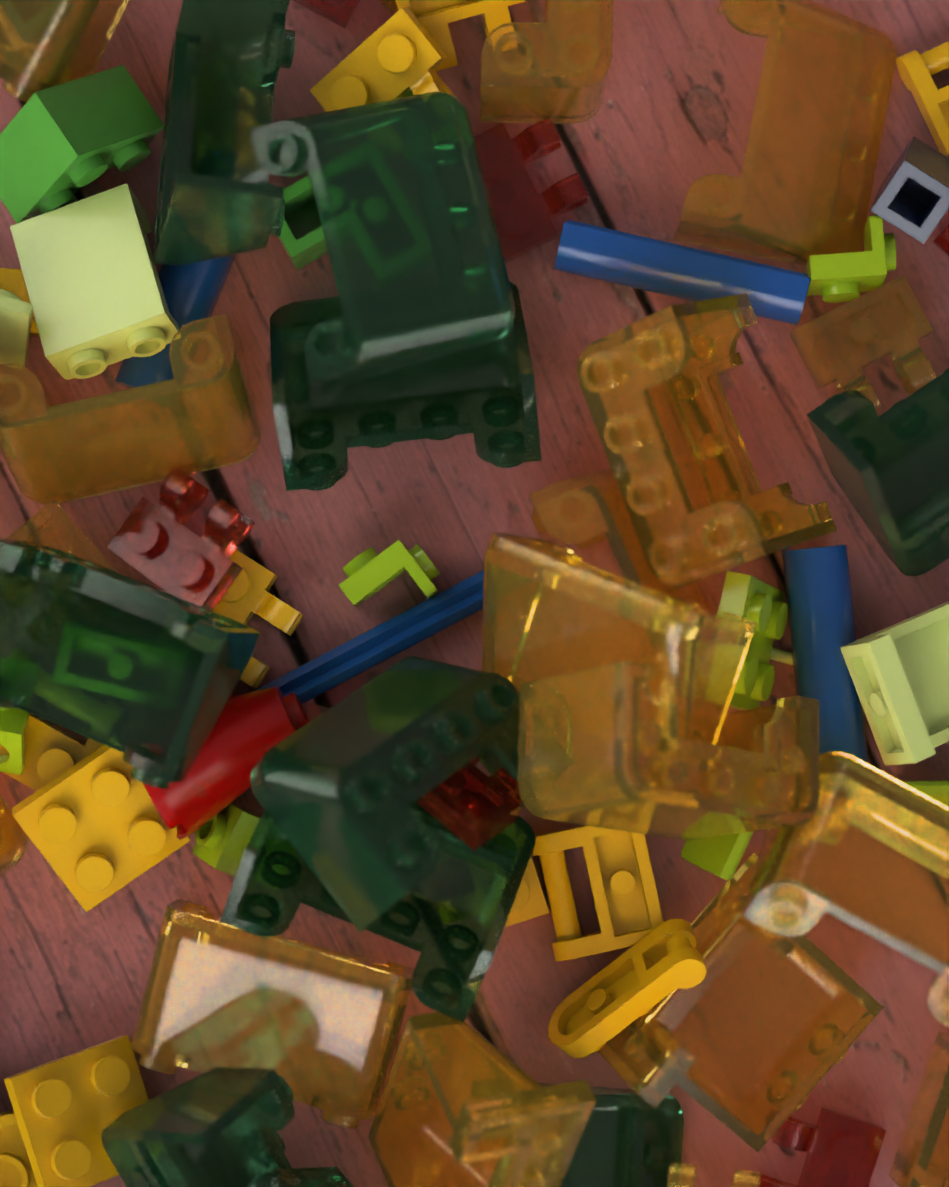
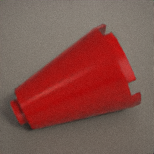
(223, 768)

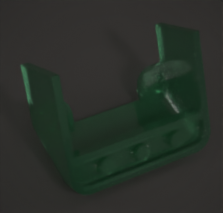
(218, 89)

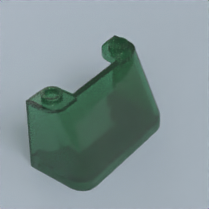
(115, 658)

